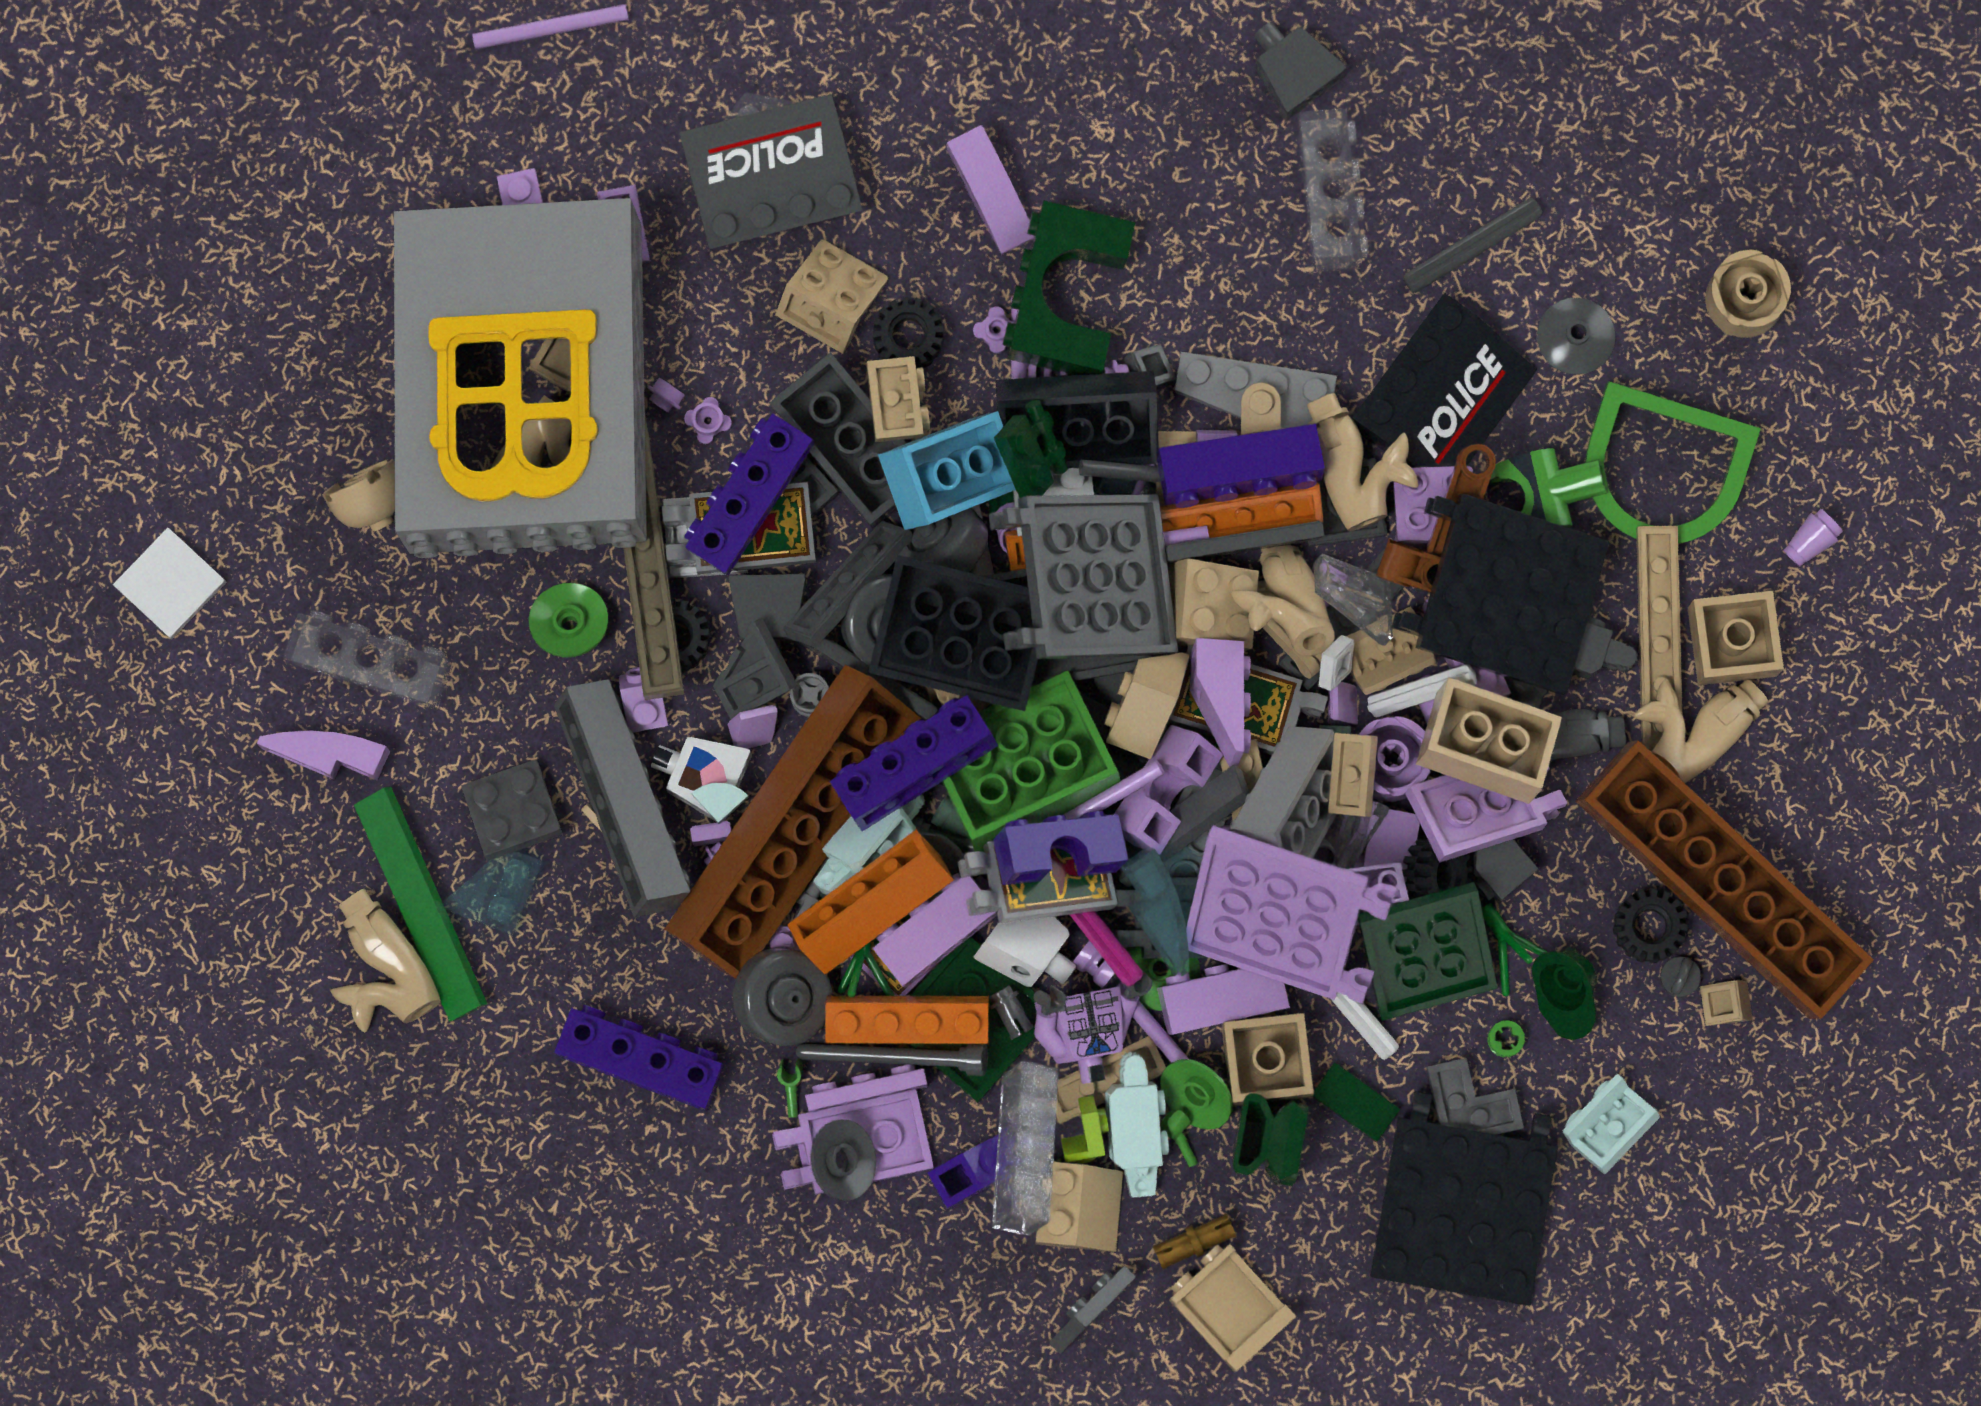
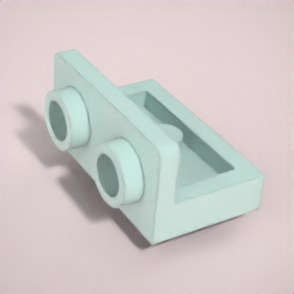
(1609, 1124)

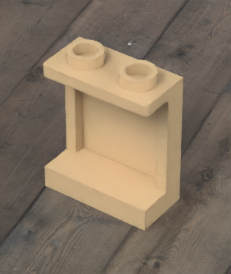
(1230, 1306)

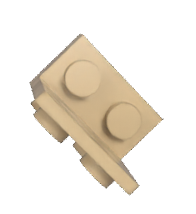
(830, 295)
(895, 399)

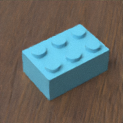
(947, 471)

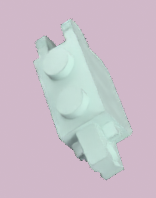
(853, 849)
(1134, 1125)

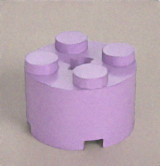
(1405, 739)

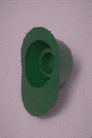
(1565, 992)

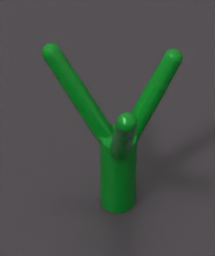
(1516, 942)
(854, 970)

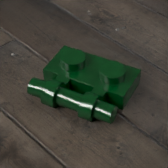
(1022, 455)

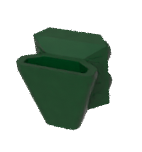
(1269, 1139)

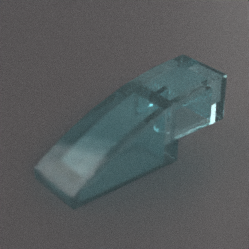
(1159, 909)

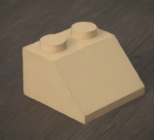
(1146, 703)
(1083, 1208)

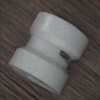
(808, 690)

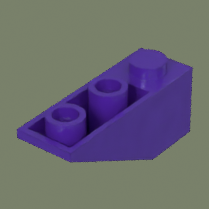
(966, 1174)

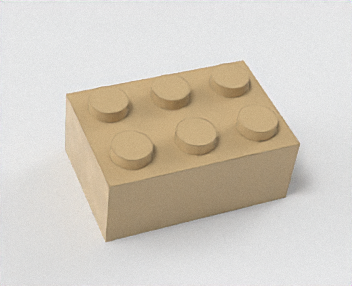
(1489, 740)

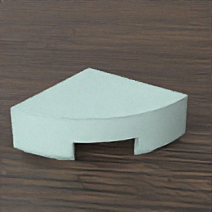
(719, 799)

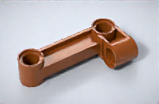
(1408, 564)

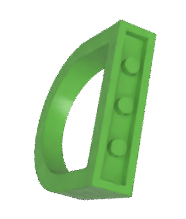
(1745, 441)

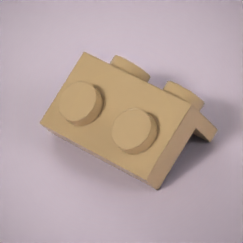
(1380, 665)

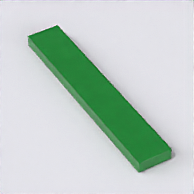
(420, 903)

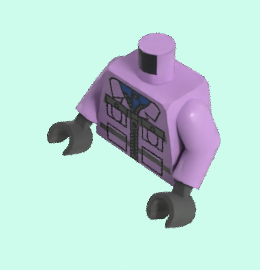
(1086, 1024)

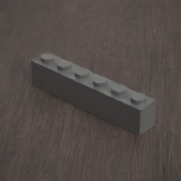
(622, 798)

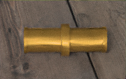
(1194, 1241)

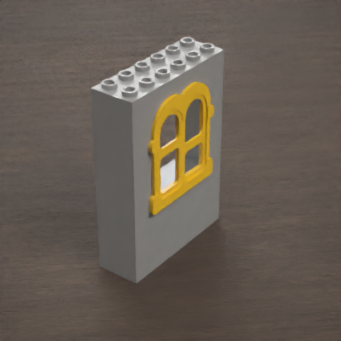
(513, 280)

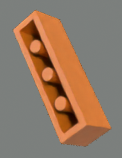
(870, 902)
(906, 1019)

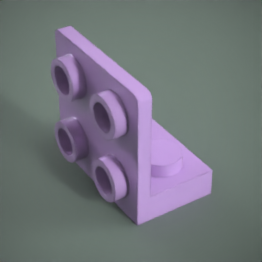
(1412, 524)

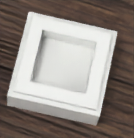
(1336, 662)

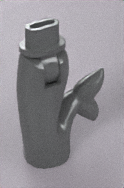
(1579, 729)

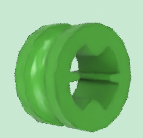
(1496, 1046)

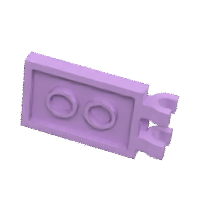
(1471, 818)
(890, 1121)

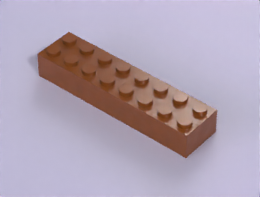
(786, 826)
(1724, 880)

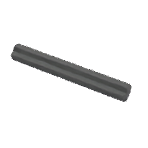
(1472, 245)

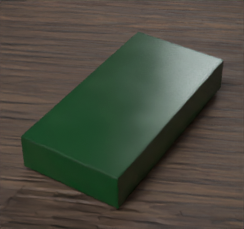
(1355, 1102)

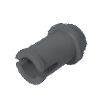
(1008, 1009)

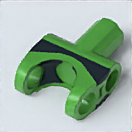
(1547, 487)

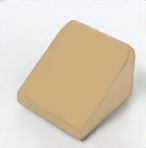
(1726, 1002)

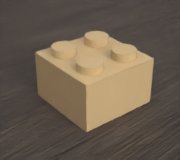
(1205, 603)
(1735, 638)
(1268, 1058)

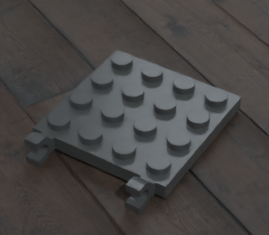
(1093, 576)

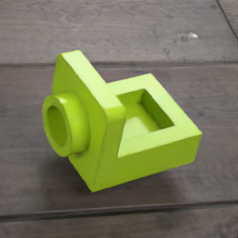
(1089, 1145)

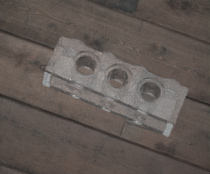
(1328, 251)
(424, 688)
(1025, 1148)

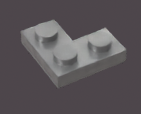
(1460, 1108)

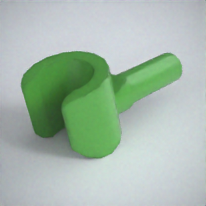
(790, 1082)
(1175, 1123)

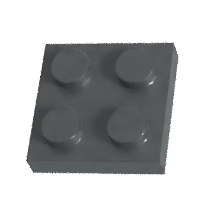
(511, 810)

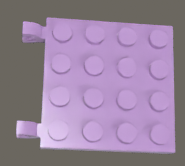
(1281, 914)

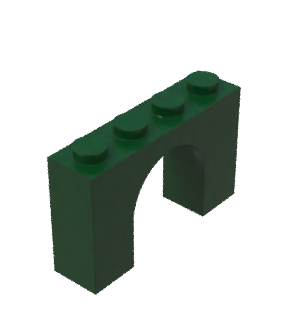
(1060, 236)

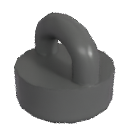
(1680, 977)

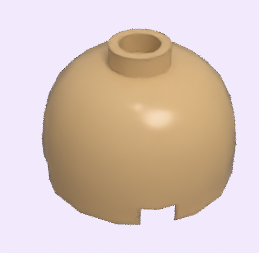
(366, 498)

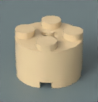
(1758, 275)

